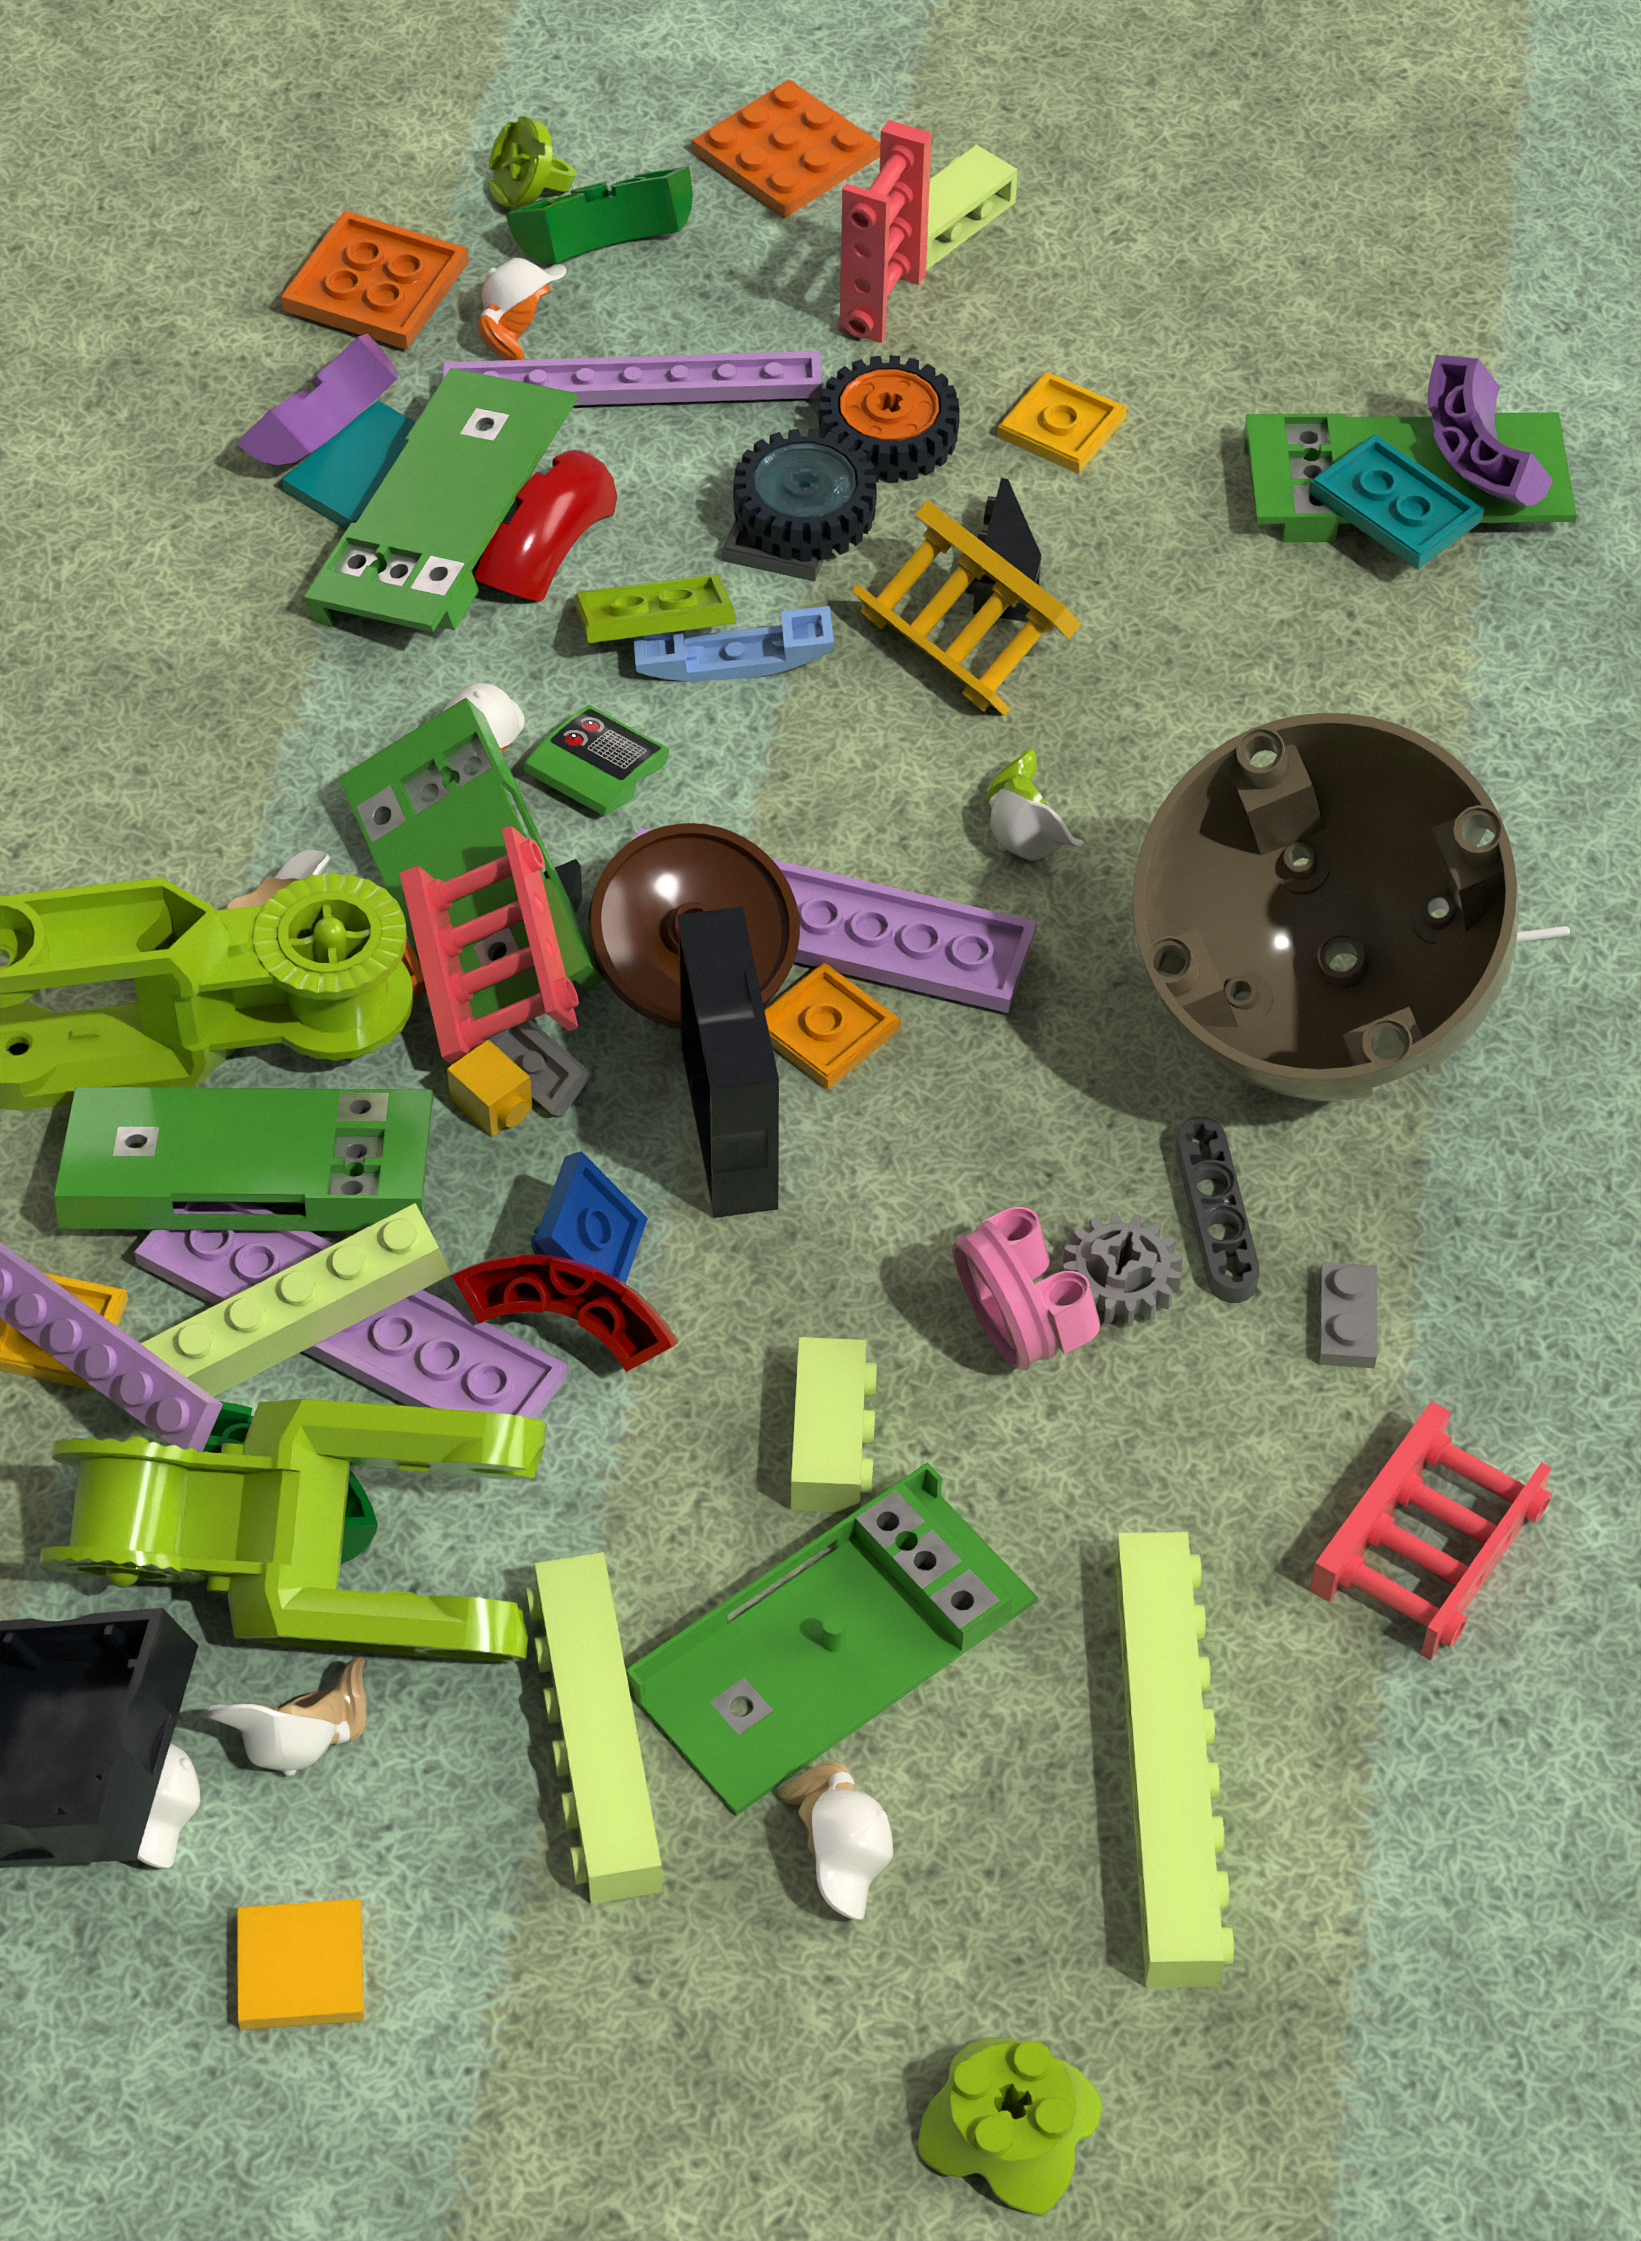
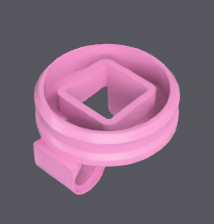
(1023, 1317)

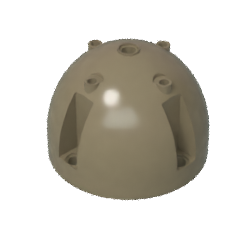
(1387, 844)

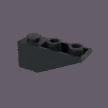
(1013, 541)

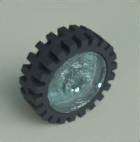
(804, 495)

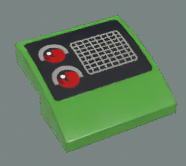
(596, 760)

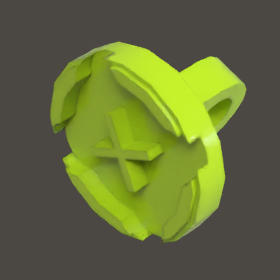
(526, 164)

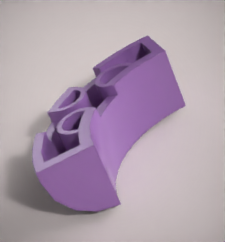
(1463, 417)
(312, 419)

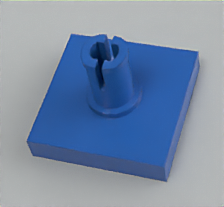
(589, 1220)

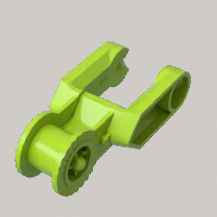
(300, 971)
(272, 1520)

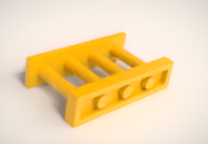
(1009, 588)

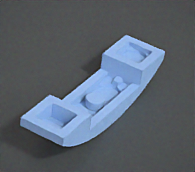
(737, 653)

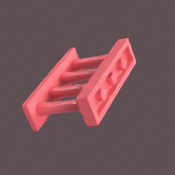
(885, 230)
(441, 943)
(1401, 1484)

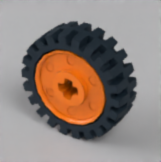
(894, 414)

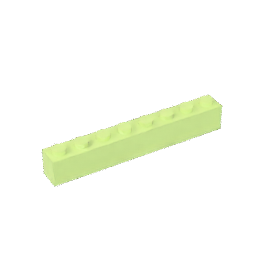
(1169, 1762)

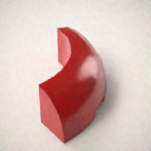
(547, 524)
(573, 1289)

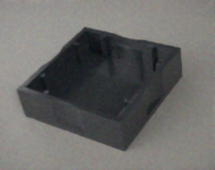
(729, 1062)
(86, 1732)

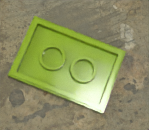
(654, 608)

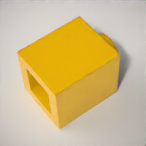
(490, 1088)

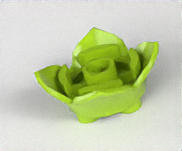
(1021, 2158)

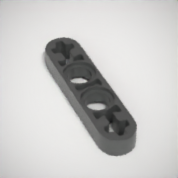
(1223, 1208)

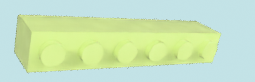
(304, 1303)
(597, 1729)

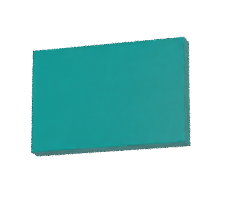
(351, 465)
(1396, 501)

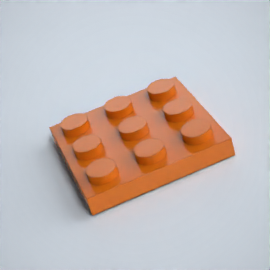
(786, 148)
(375, 279)

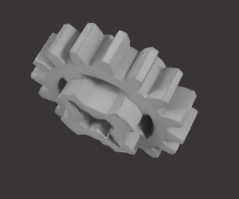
(1147, 1279)

